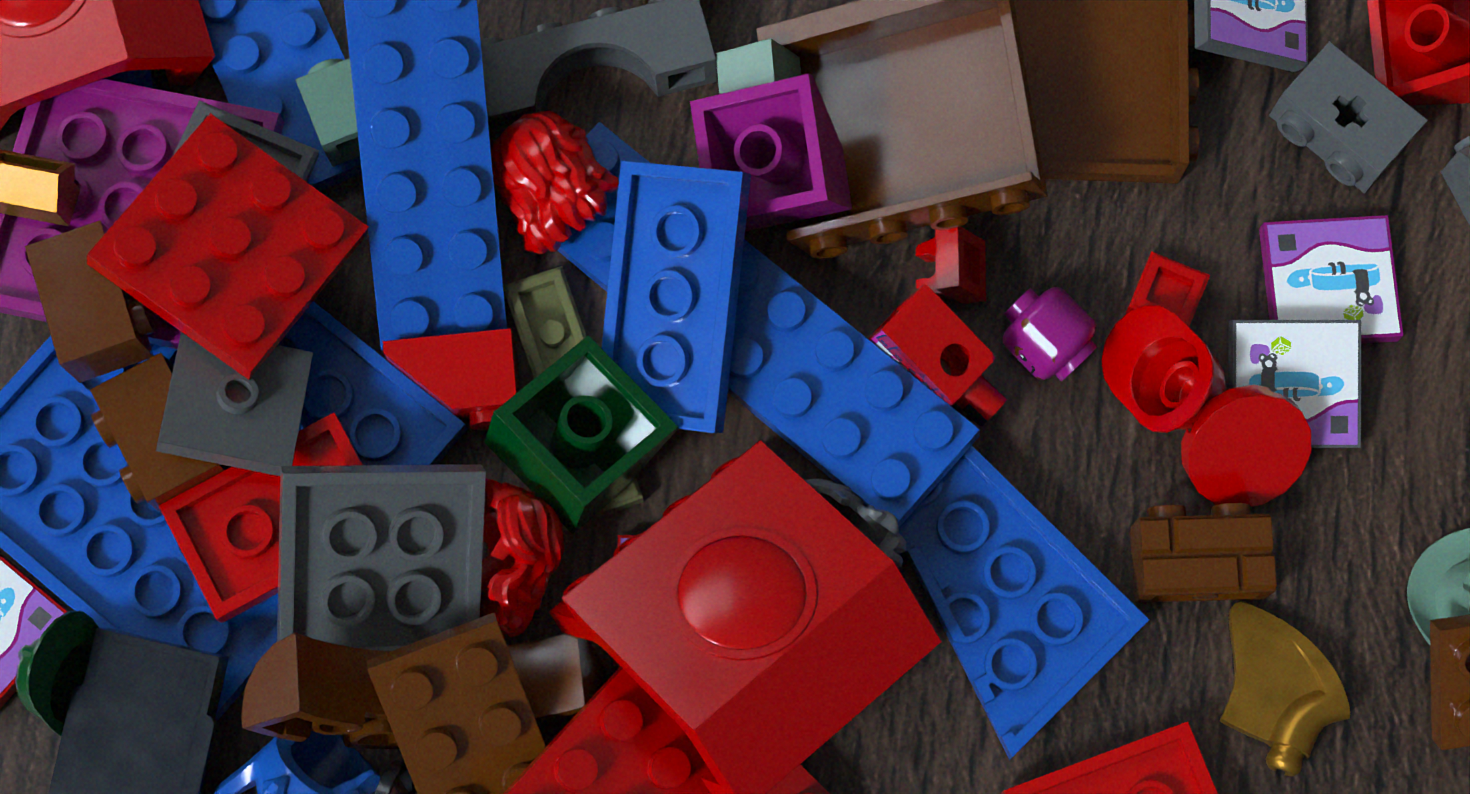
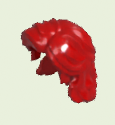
(549, 179)
(522, 553)

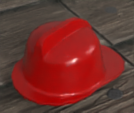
(1160, 369)

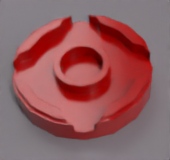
(1246, 446)

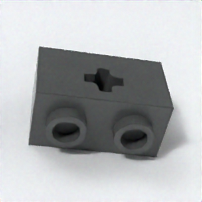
(1339, 88)

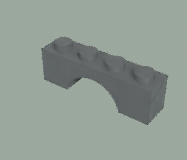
(657, 42)

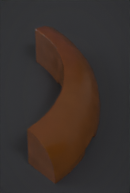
(327, 689)

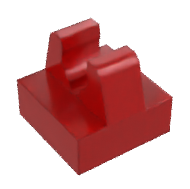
(959, 265)

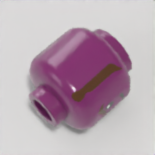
(1049, 333)

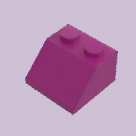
(783, 141)

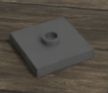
(230, 419)

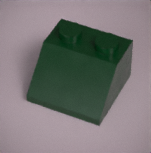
(579, 433)

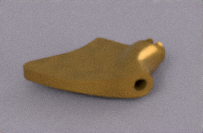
(1280, 687)

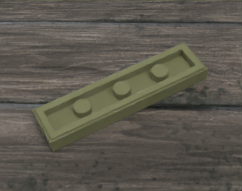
(548, 330)

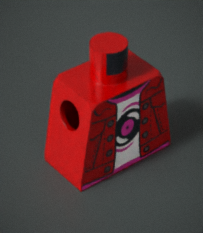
(928, 330)

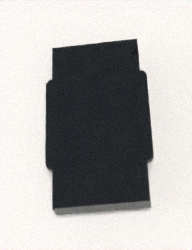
(140, 718)

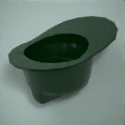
(54, 667)

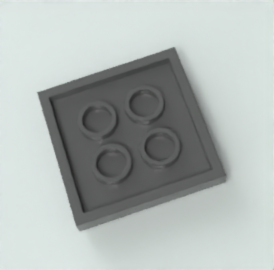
(379, 552)

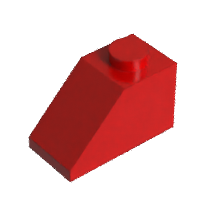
(461, 371)

